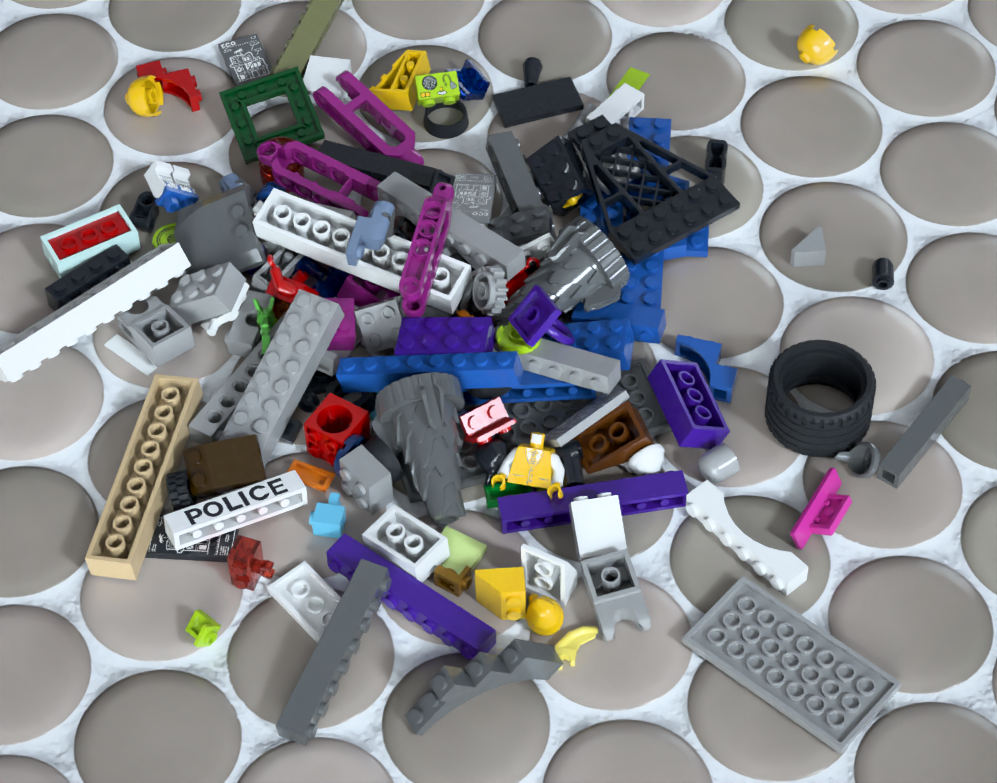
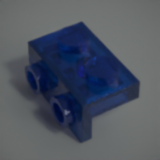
(471, 81)
(332, 284)

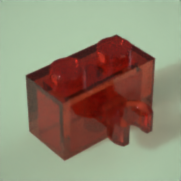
(247, 563)

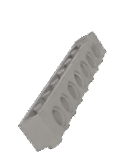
(215, 415)

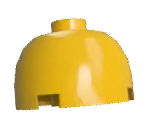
(815, 46)
(145, 96)

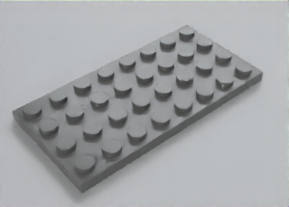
(792, 664)

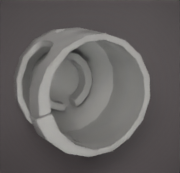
(718, 464)

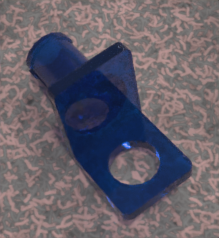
(312, 268)

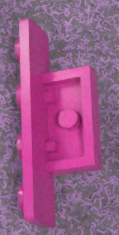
(823, 511)

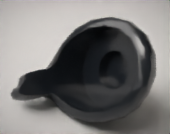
(490, 457)

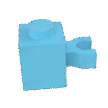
(329, 518)

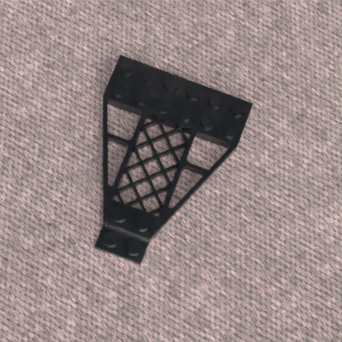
(666, 220)

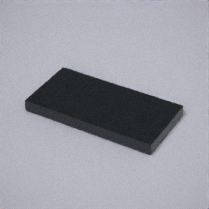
(537, 102)

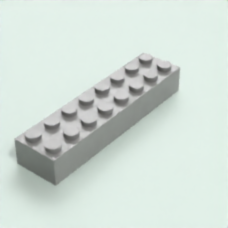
(285, 371)

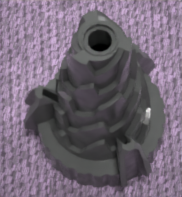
(577, 269)
(424, 422)

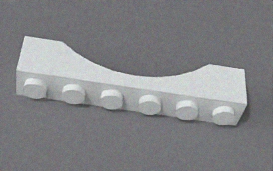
(779, 567)

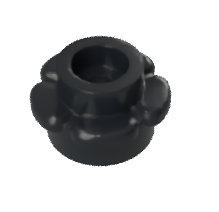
(309, 402)

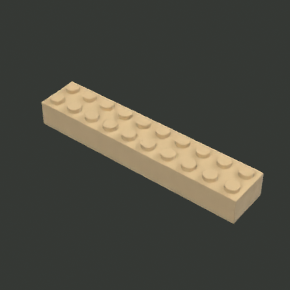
(141, 480)

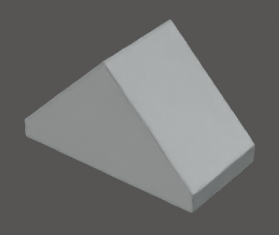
(810, 250)

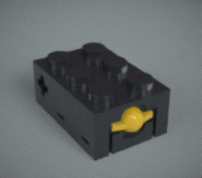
(560, 175)

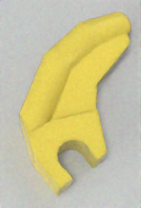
(571, 642)

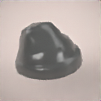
(861, 459)

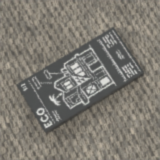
(245, 59)

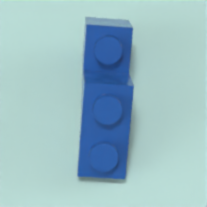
(707, 356)

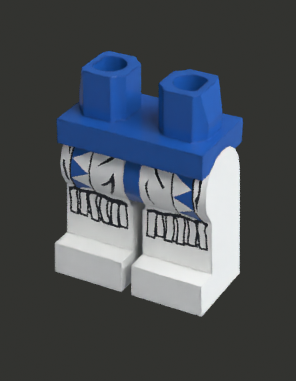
(170, 186)

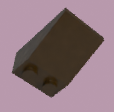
(224, 465)

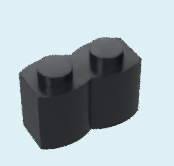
(716, 158)

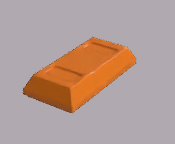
(312, 476)

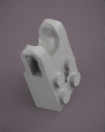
(157, 331)
(614, 592)

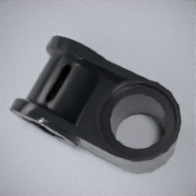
(145, 212)

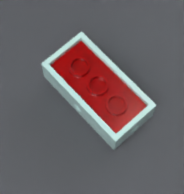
(89, 237)

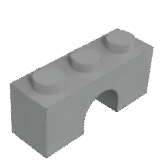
(242, 336)

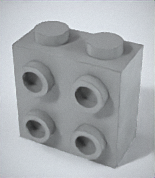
(380, 323)

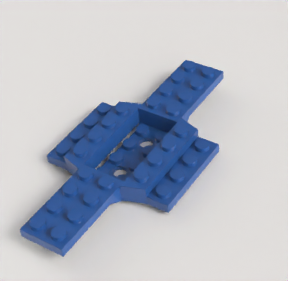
(646, 277)

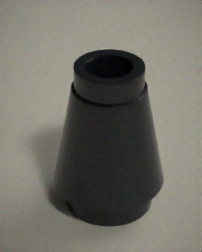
(531, 69)

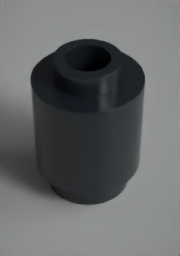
(883, 274)

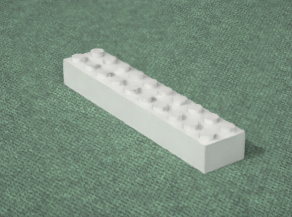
(326, 236)
(90, 309)

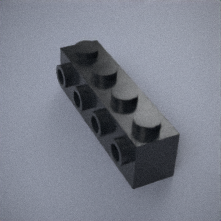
(86, 276)

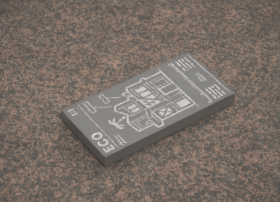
(474, 195)
(584, 418)

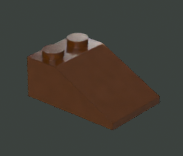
(613, 439)

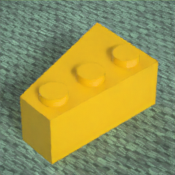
(398, 86)

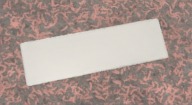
(131, 354)

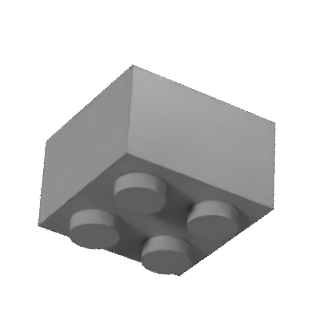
(366, 480)

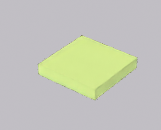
(463, 550)

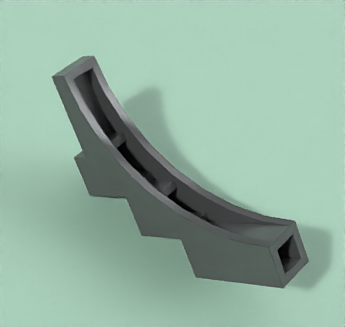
(485, 672)

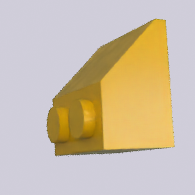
(502, 591)

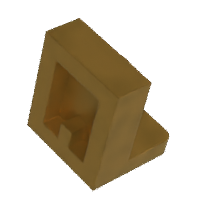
(452, 582)

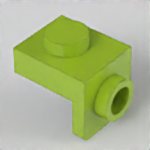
(203, 629)

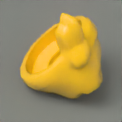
(544, 615)

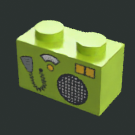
(437, 88)

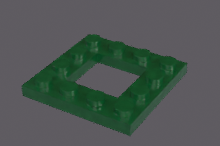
(286, 82)

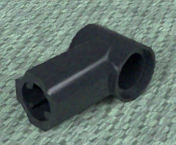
(571, 457)

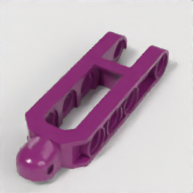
(363, 98)
(282, 155)
(421, 265)

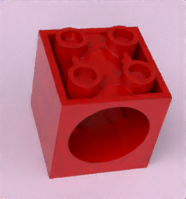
(332, 425)

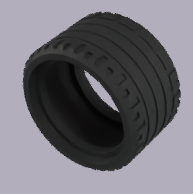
(823, 364)

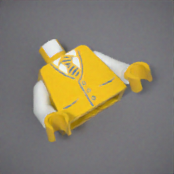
(532, 466)

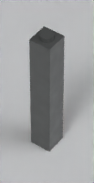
(923, 432)

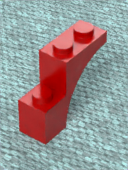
(176, 83)

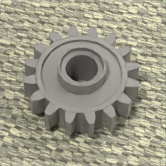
(490, 290)

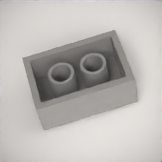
(207, 293)

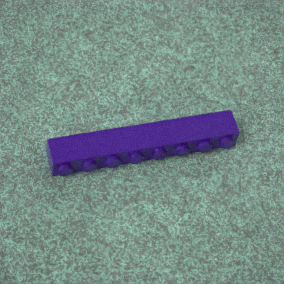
(635, 496)
(417, 601)

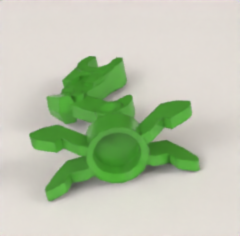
(265, 319)

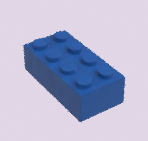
(604, 337)

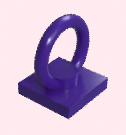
(539, 315)

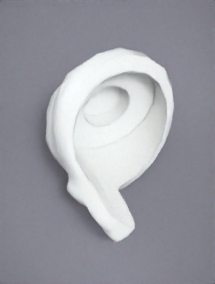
(646, 460)

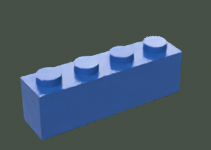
(646, 322)

